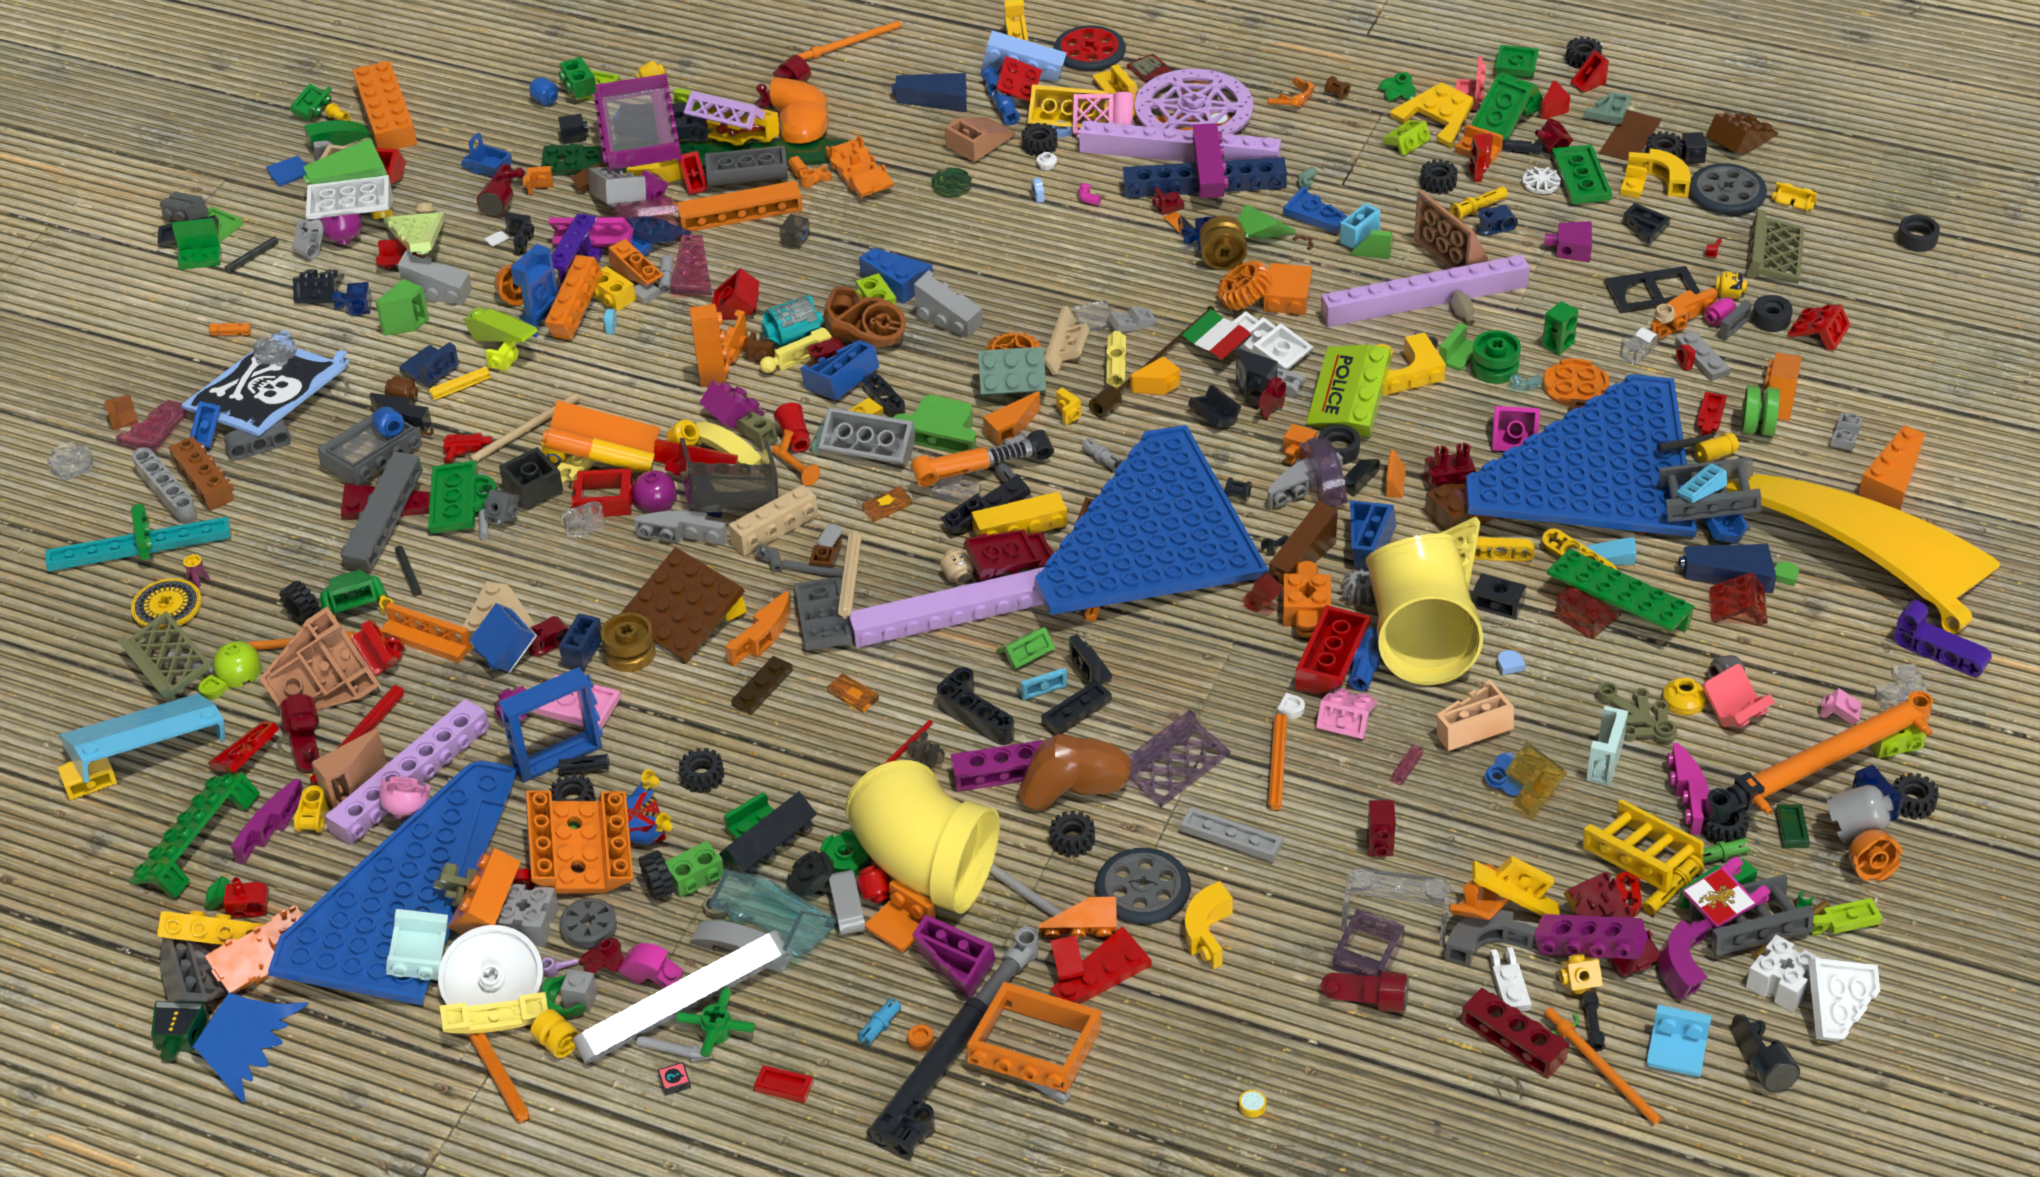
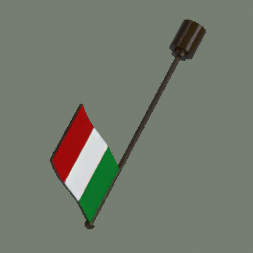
(1208, 332)

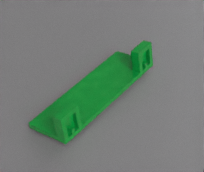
(1622, 591)
(161, 859)

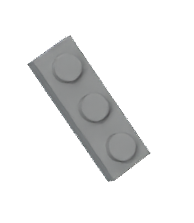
(1705, 357)

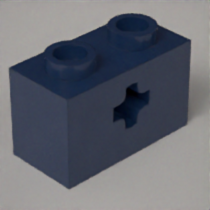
(580, 641)

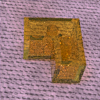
(1537, 775)

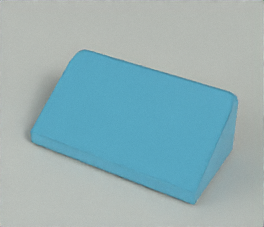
(1043, 684)

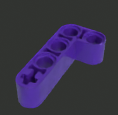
(1937, 644)

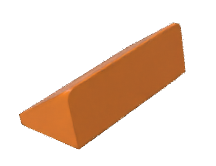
(1395, 476)

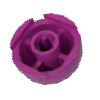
(341, 227)
(654, 492)

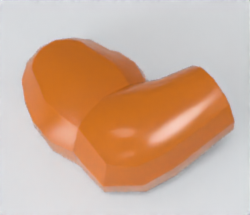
(801, 110)

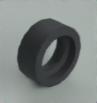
(1916, 242)
(1343, 433)

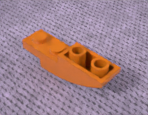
(1685, 307)
(763, 633)

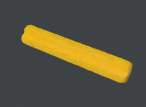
(459, 383)

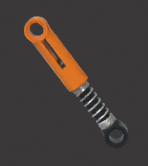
(929, 470)

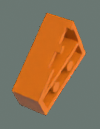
(1784, 374)
(485, 892)

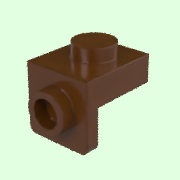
(758, 349)

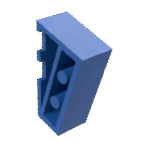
(1370, 529)

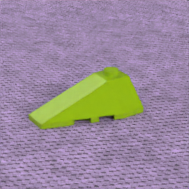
(497, 326)

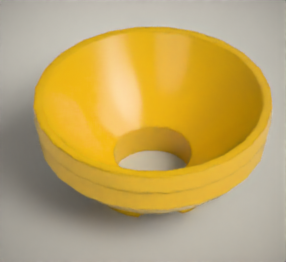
(1682, 701)

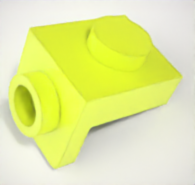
(503, 357)

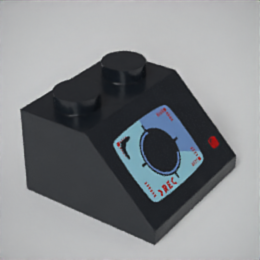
(1253, 374)

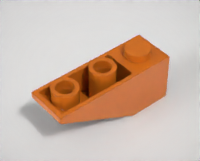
(632, 264)
(1011, 419)
(1090, 916)

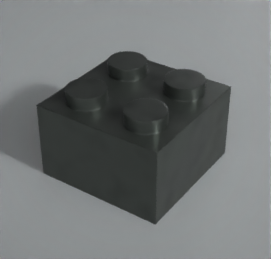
(531, 477)

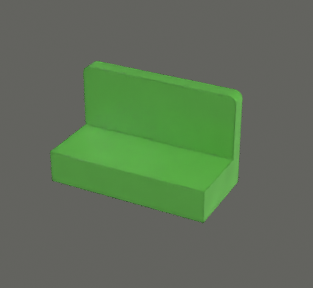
(1456, 349)
(1027, 647)

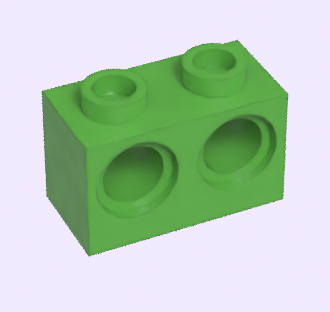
(695, 868)

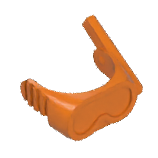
(1297, 100)

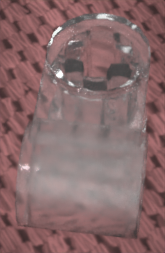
(586, 519)

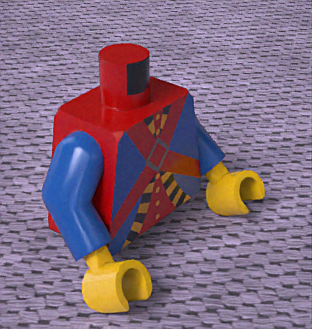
(644, 817)

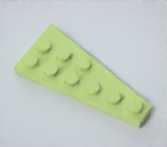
(416, 231)

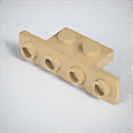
(1066, 341)

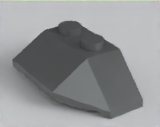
(187, 972)

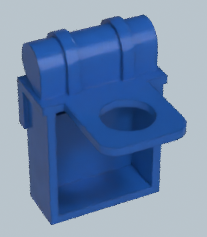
(485, 158)

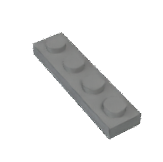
(1231, 834)

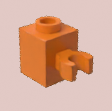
(1292, 439)

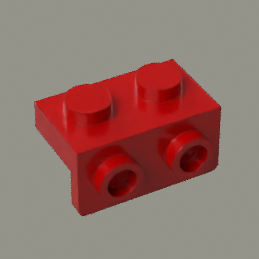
(391, 253)

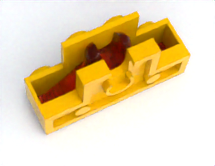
(762, 130)

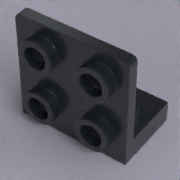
(315, 286)

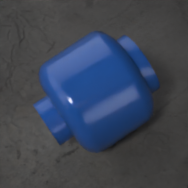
(543, 91)
(387, 422)

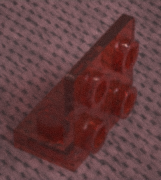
(1737, 597)

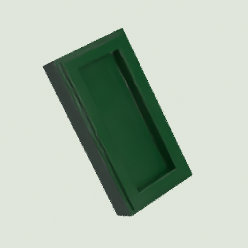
(1792, 826)

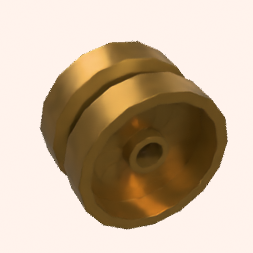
(1223, 242)
(628, 642)

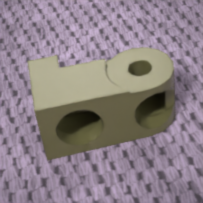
(757, 429)

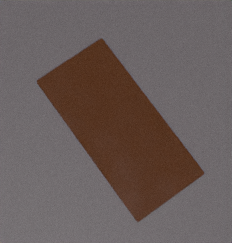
(1630, 135)

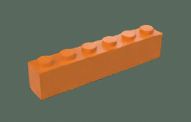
(740, 206)

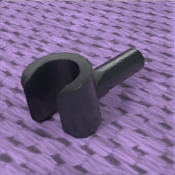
(1271, 544)

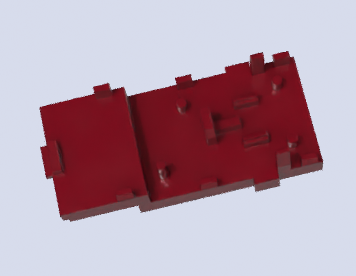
(1007, 552)
(1602, 898)

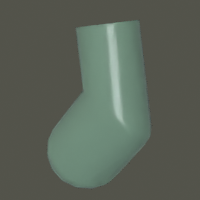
(1304, 177)

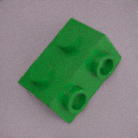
(311, 102)

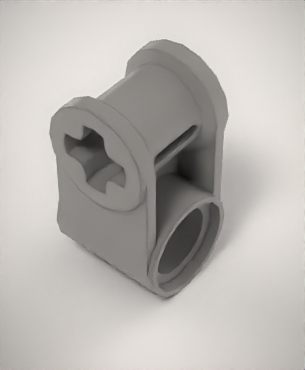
(306, 239)

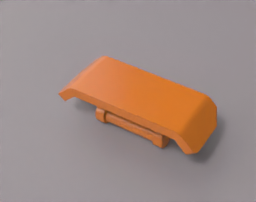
(1478, 901)

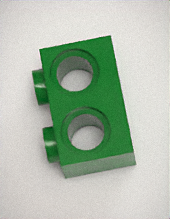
(577, 77)
(1560, 328)

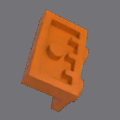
(1464, 145)

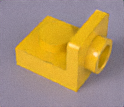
(1634, 182)
(1068, 405)

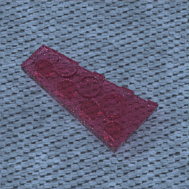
(691, 268)

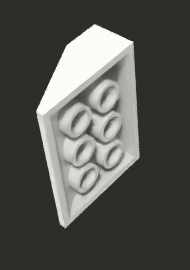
(349, 197)

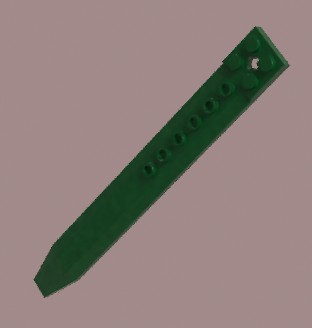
(577, 158)

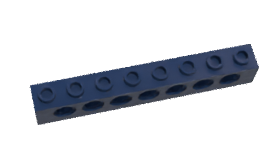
(1182, 177)

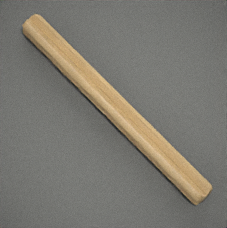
(849, 574)

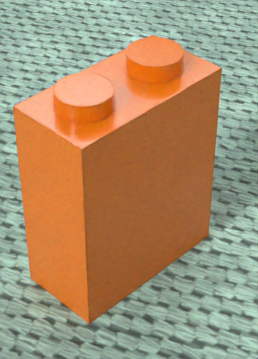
(1288, 289)

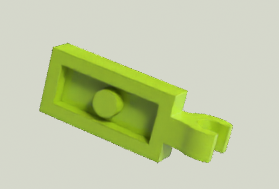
(1847, 917)

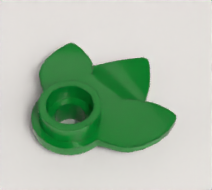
(1395, 87)

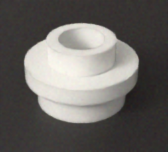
(1046, 161)

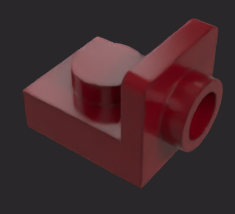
(1168, 202)

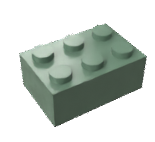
(1012, 371)

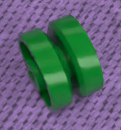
(1495, 356)

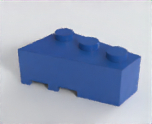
(896, 270)
(842, 371)

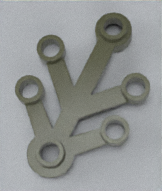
(1662, 730)

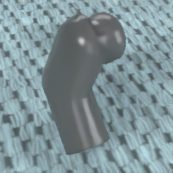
(771, 556)

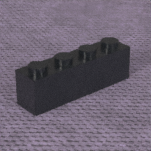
(769, 833)

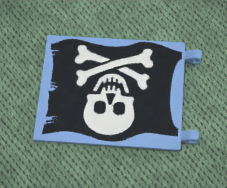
(261, 394)

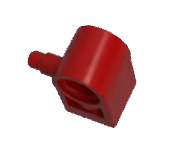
(246, 899)

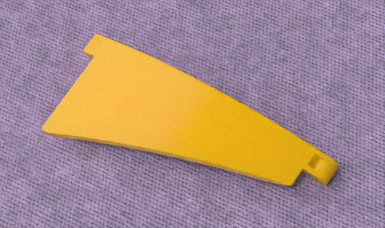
(1913, 550)

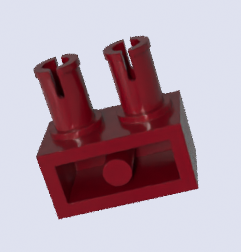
(1448, 468)

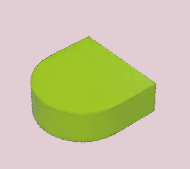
(212, 687)

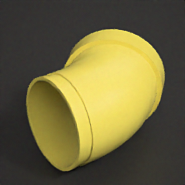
(1424, 609)
(924, 833)

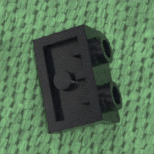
(1088, 661)

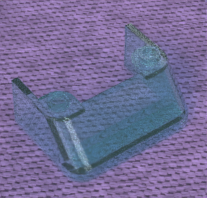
(773, 909)

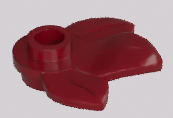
(1272, 397)
(606, 954)

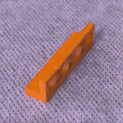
(426, 636)

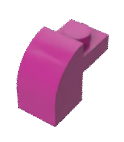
(650, 962)

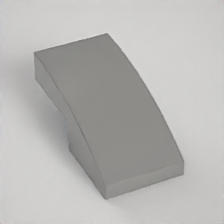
(1135, 319)

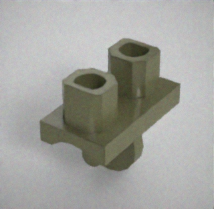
(452, 884)

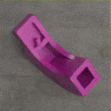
(1675, 960)

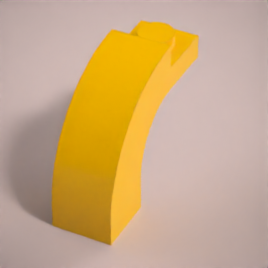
(1666, 167)
(1202, 912)

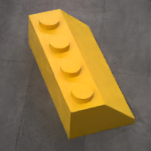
(1057, 103)

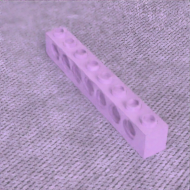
(417, 761)

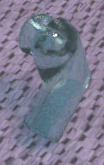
(1525, 385)

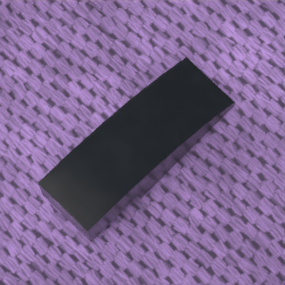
(412, 414)

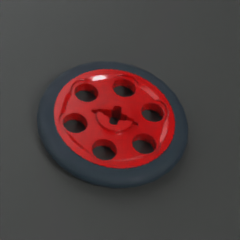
(1091, 47)

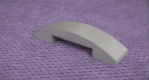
(730, 936)

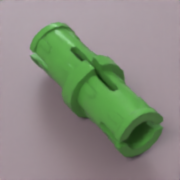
(1723, 850)

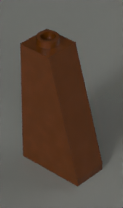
(1308, 542)

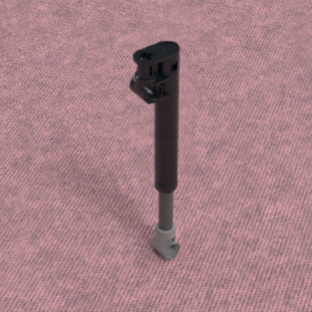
(906, 1116)

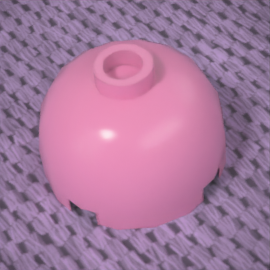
(403, 796)

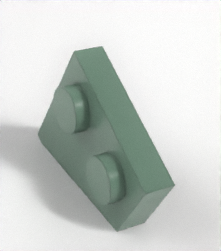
(1610, 109)

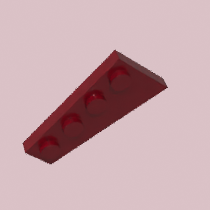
(356, 498)

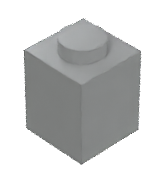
(578, 989)

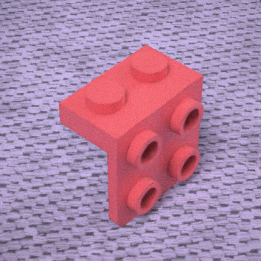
(1474, 87)
(1735, 697)

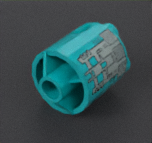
(790, 321)

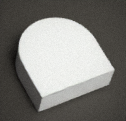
(1291, 706)

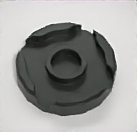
(810, 873)

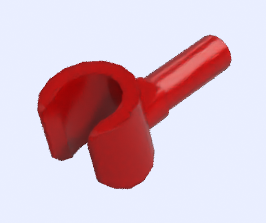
(1712, 250)

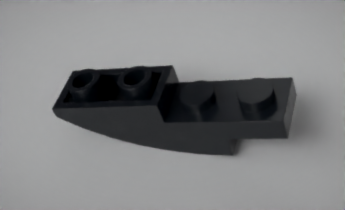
(960, 518)

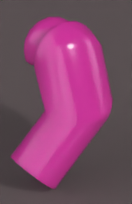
(1086, 196)

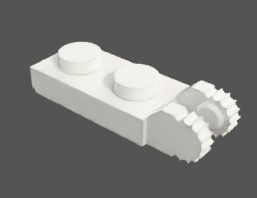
(1510, 980)

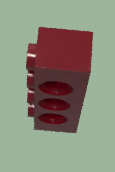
(1515, 1033)

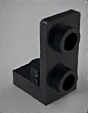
(521, 227)

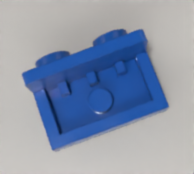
(1727, 528)

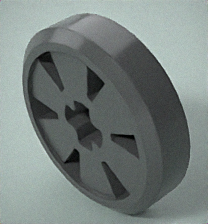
(590, 909)

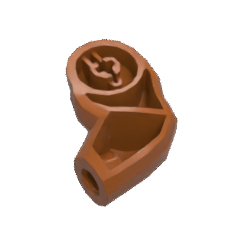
(863, 319)
(1075, 765)

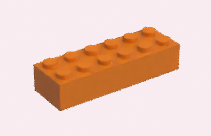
(384, 106)

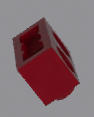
(1381, 828)

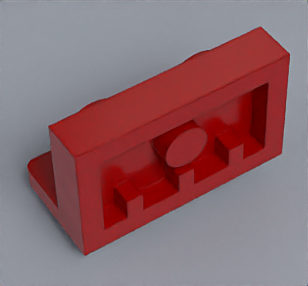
(1480, 155)

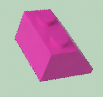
(1513, 426)

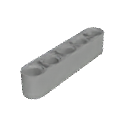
(164, 485)

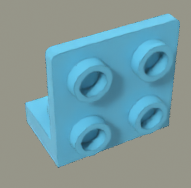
(1678, 1040)

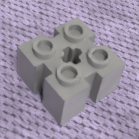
(530, 912)

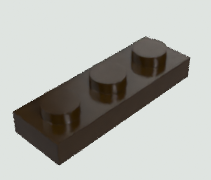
(762, 685)

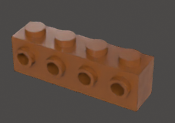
(202, 473)

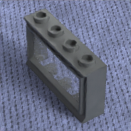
(363, 451)

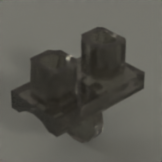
(925, 752)

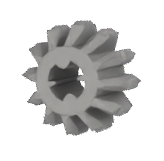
(1357, 587)

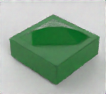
(216, 893)

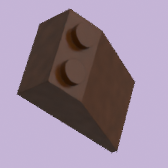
(1448, 506)

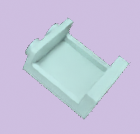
(1607, 750)
(417, 944)

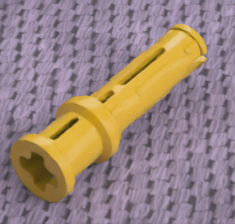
(1471, 205)
(1681, 877)

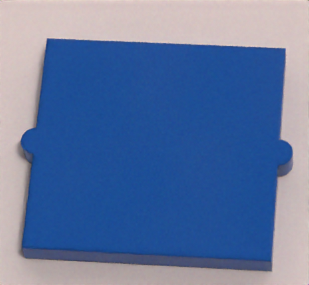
(287, 170)

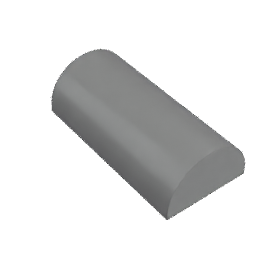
(868, 436)

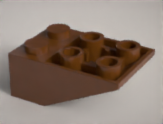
(1740, 132)

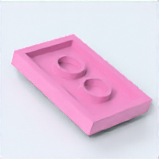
(568, 707)

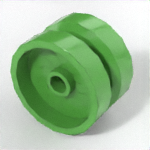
(1760, 410)

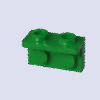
(746, 815)

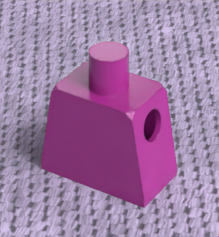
(1572, 241)

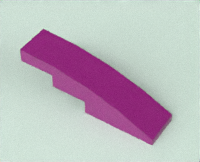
(270, 817)

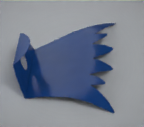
(237, 1034)

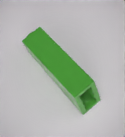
(350, 163)

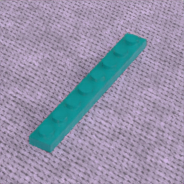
(126, 546)

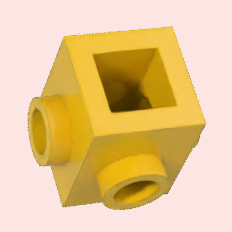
(1580, 973)

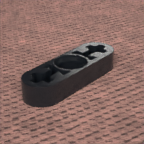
(883, 387)

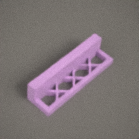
(723, 105)

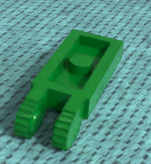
(141, 530)

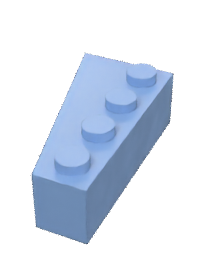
(1036, 55)

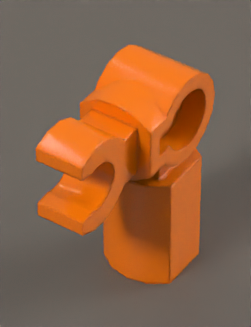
(806, 176)

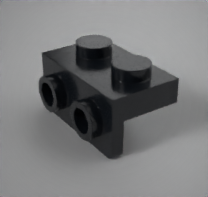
(1216, 407)

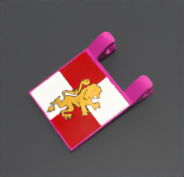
(1722, 897)

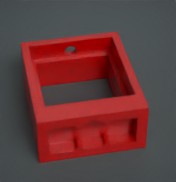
(603, 479)

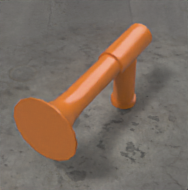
(809, 474)

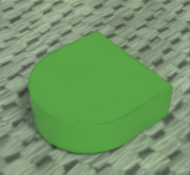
(1786, 573)

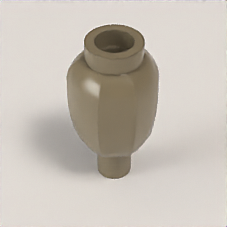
(1463, 307)

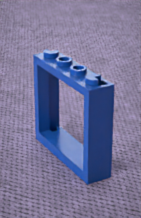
(547, 759)

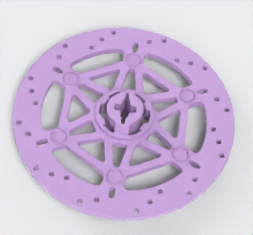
(1194, 104)

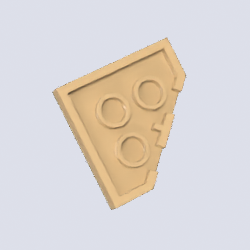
(491, 594)

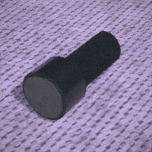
(1771, 1064)

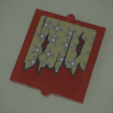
(1148, 67)

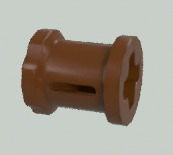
(1337, 87)

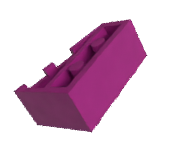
(954, 953)

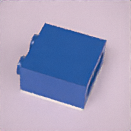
(502, 638)

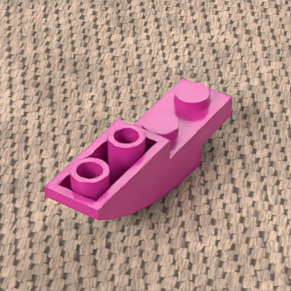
(1689, 785)

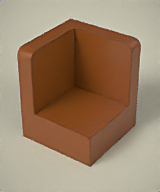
(121, 412)

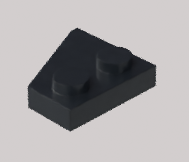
(1646, 222)

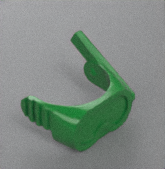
(551, 988)

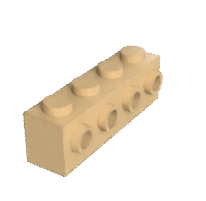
(773, 520)

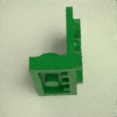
(197, 243)

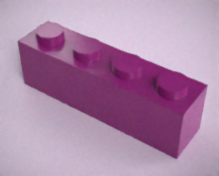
(1209, 161)

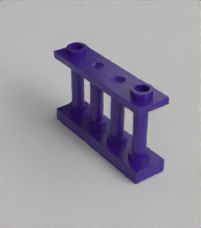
(572, 245)

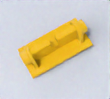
(1804, 198)

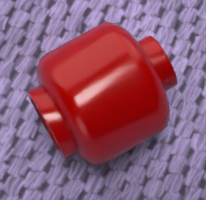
(873, 884)

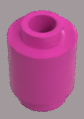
(1719, 310)

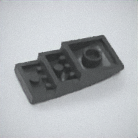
(819, 614)

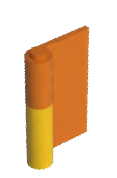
(601, 437)

